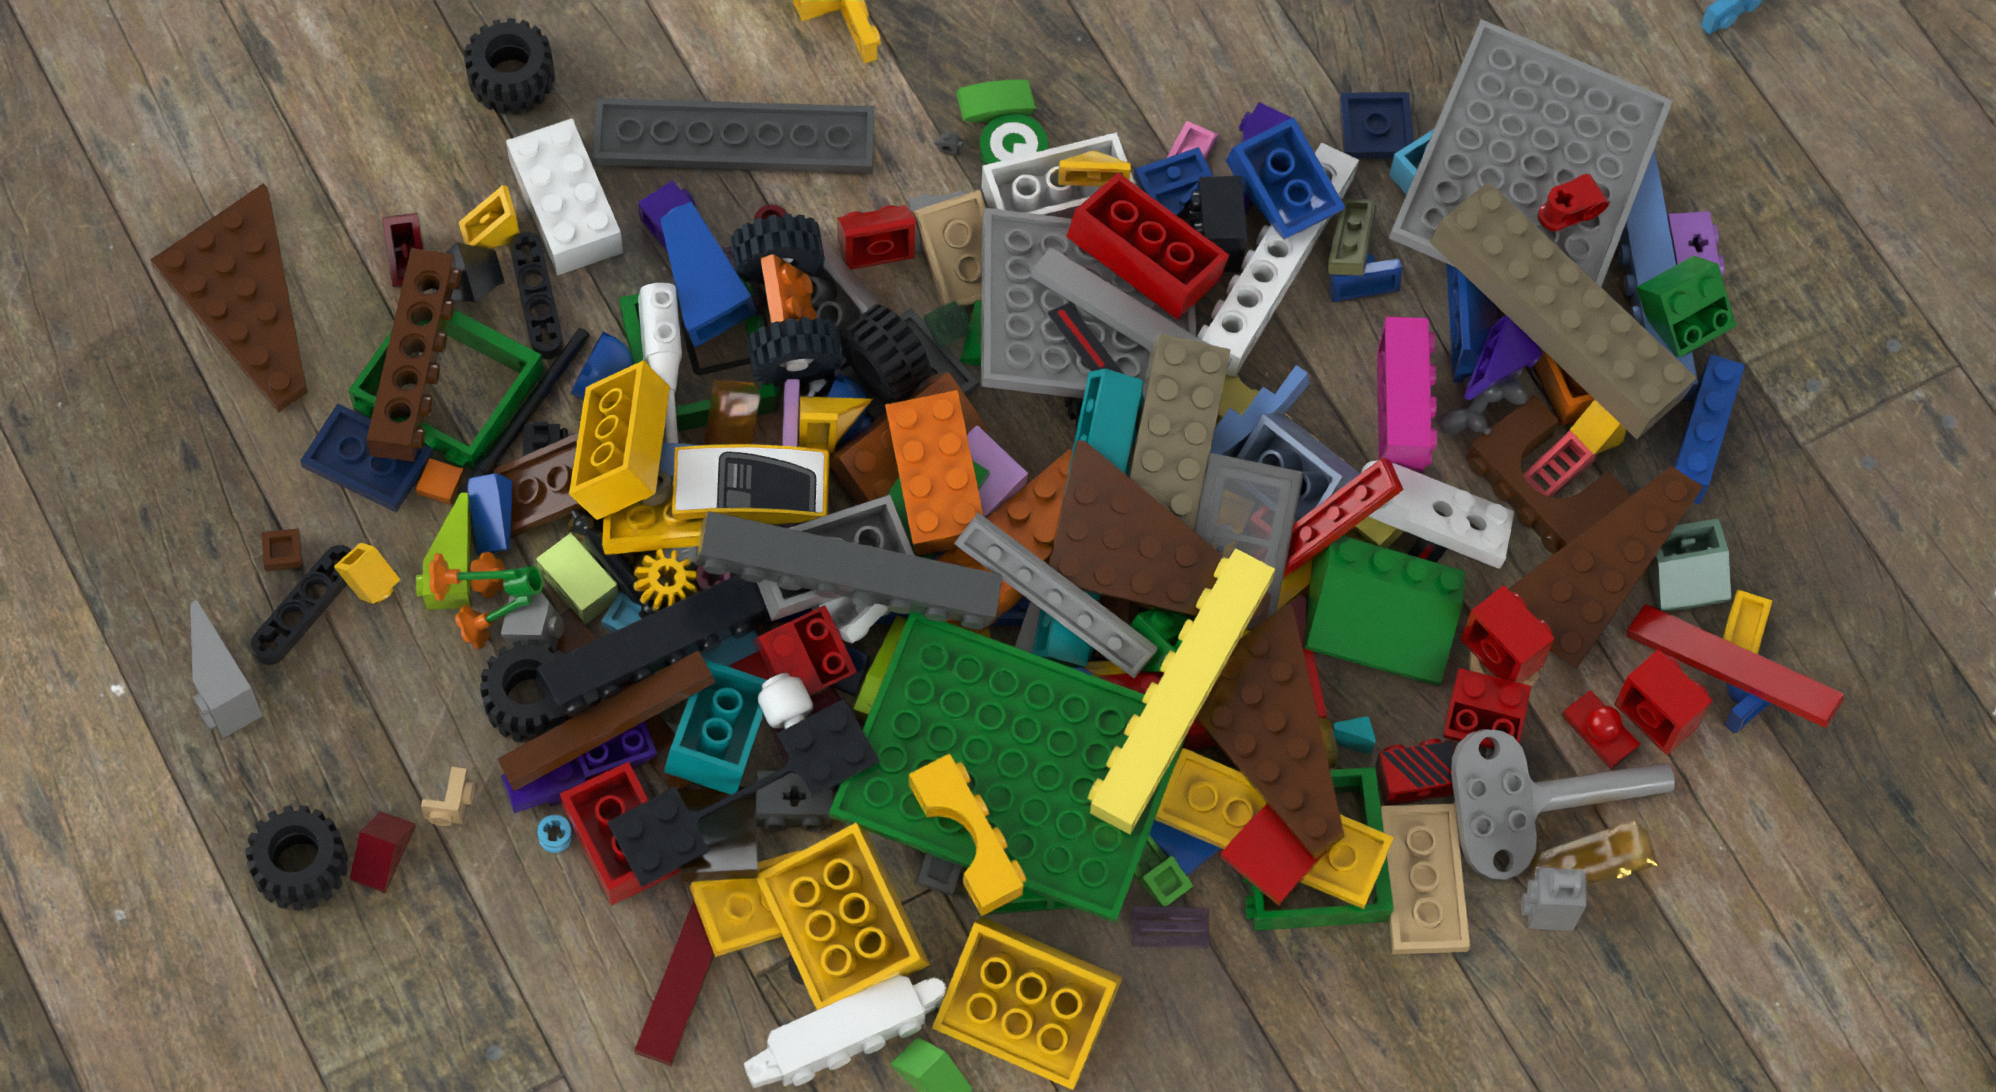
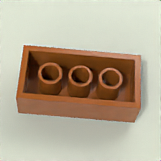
(868, 460)

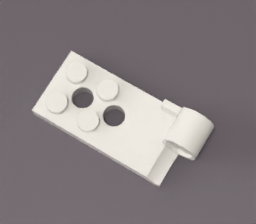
(1415, 513)

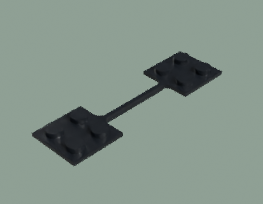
(666, 833)

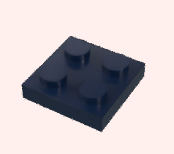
(1375, 124)

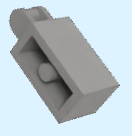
(1555, 899)

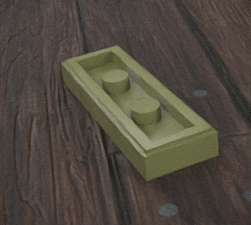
(1352, 237)

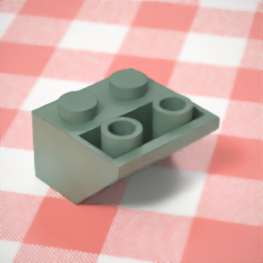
(1691, 568)

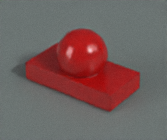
(1601, 729)

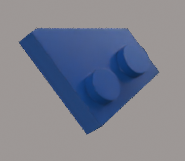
(1173, 179)

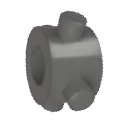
(949, 143)

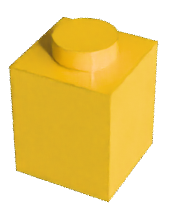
(367, 573)

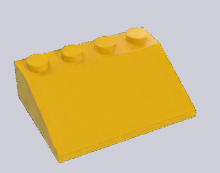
(841, 917)
(1026, 1002)

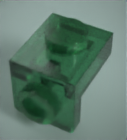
(947, 323)

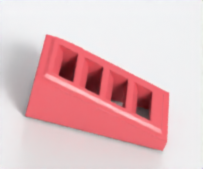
(1568, 440)

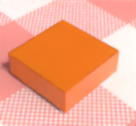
(440, 481)

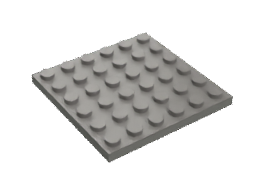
(1018, 338)

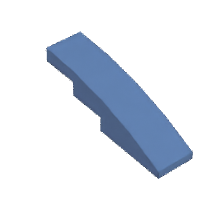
(1235, 429)

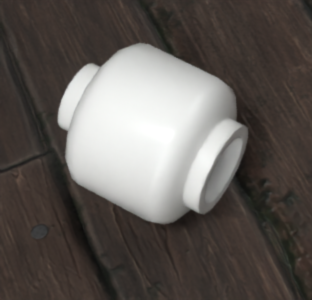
(784, 701)

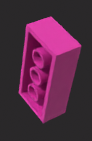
(1405, 392)

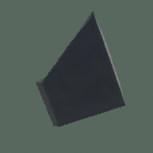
(478, 271)

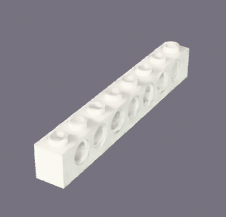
(1269, 273)

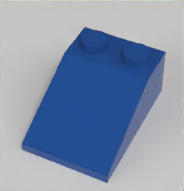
(1285, 179)

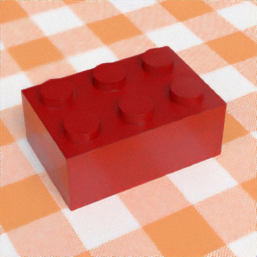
(588, 811)

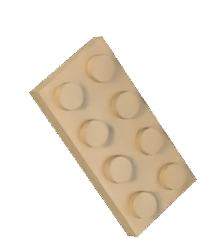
(1426, 879)

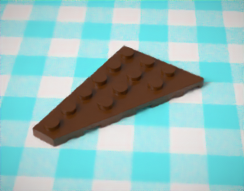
(238, 290)
(1128, 544)
(1271, 730)

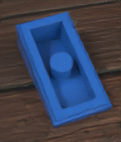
(491, 512)

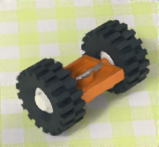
(779, 256)

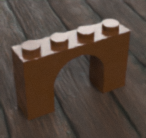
(1499, 462)

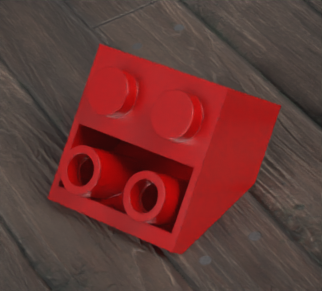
(807, 650)
(1485, 703)

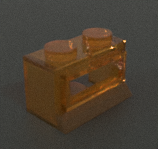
(733, 406)

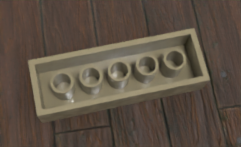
(1178, 422)

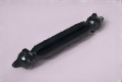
(614, 563)

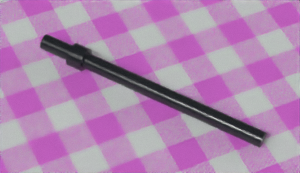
(487, 463)

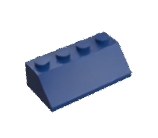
(1469, 322)

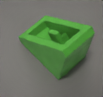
(929, 1069)

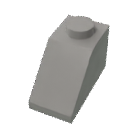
(533, 622)

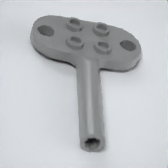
(1501, 802)

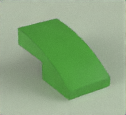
(990, 99)
(1161, 875)

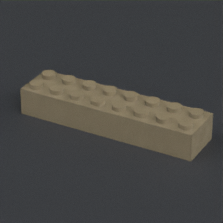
(1562, 310)

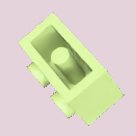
(578, 577)

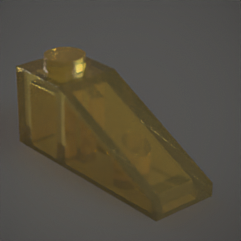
(1603, 854)

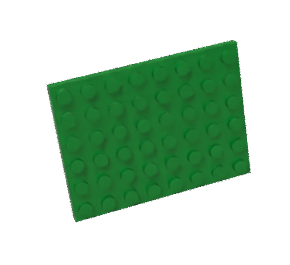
(1032, 750)

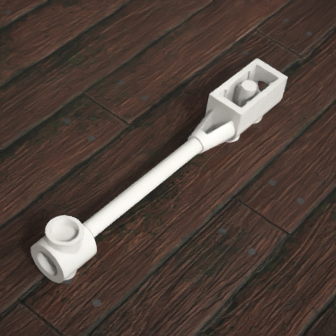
(663, 354)

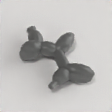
(1461, 420)

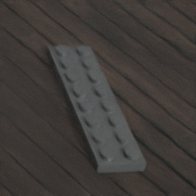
(733, 135)

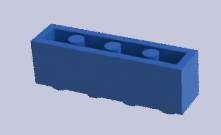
(1708, 420)

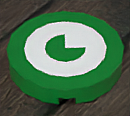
(1011, 137)

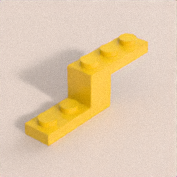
(855, 15)

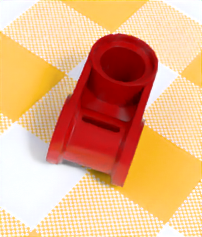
(1572, 203)

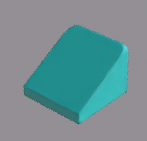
(1355, 734)

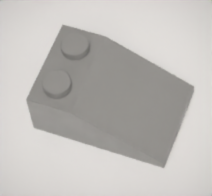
(223, 691)

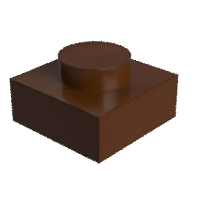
(282, 549)

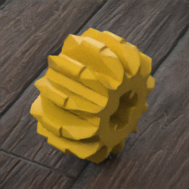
(650, 575)

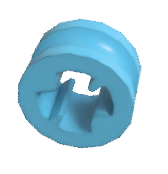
(548, 823)

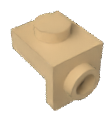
(458, 795)

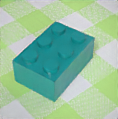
(718, 730)

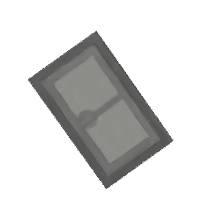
(1250, 510)

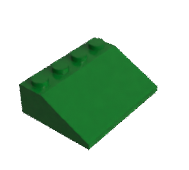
(1383, 609)

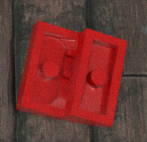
(1269, 855)

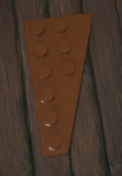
(1595, 572)

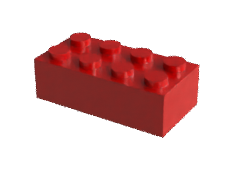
(1147, 245)

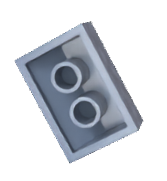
(1287, 445)

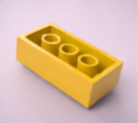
(620, 440)

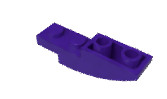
(632, 746)

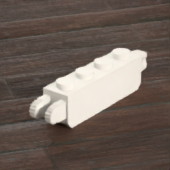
(844, 1030)

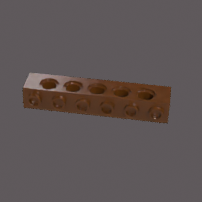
(423, 272)

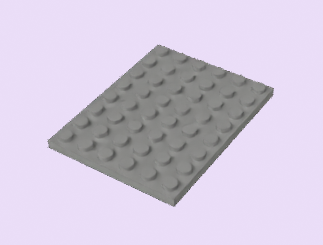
(1529, 125)

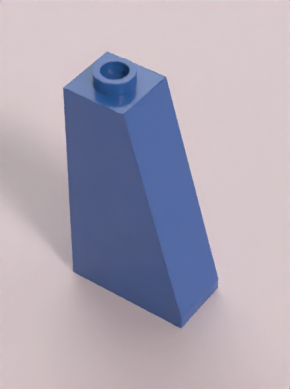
(705, 280)

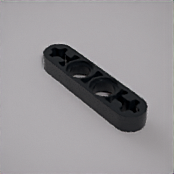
(536, 295)
(299, 601)

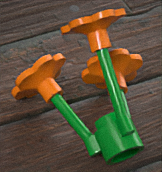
(486, 577)

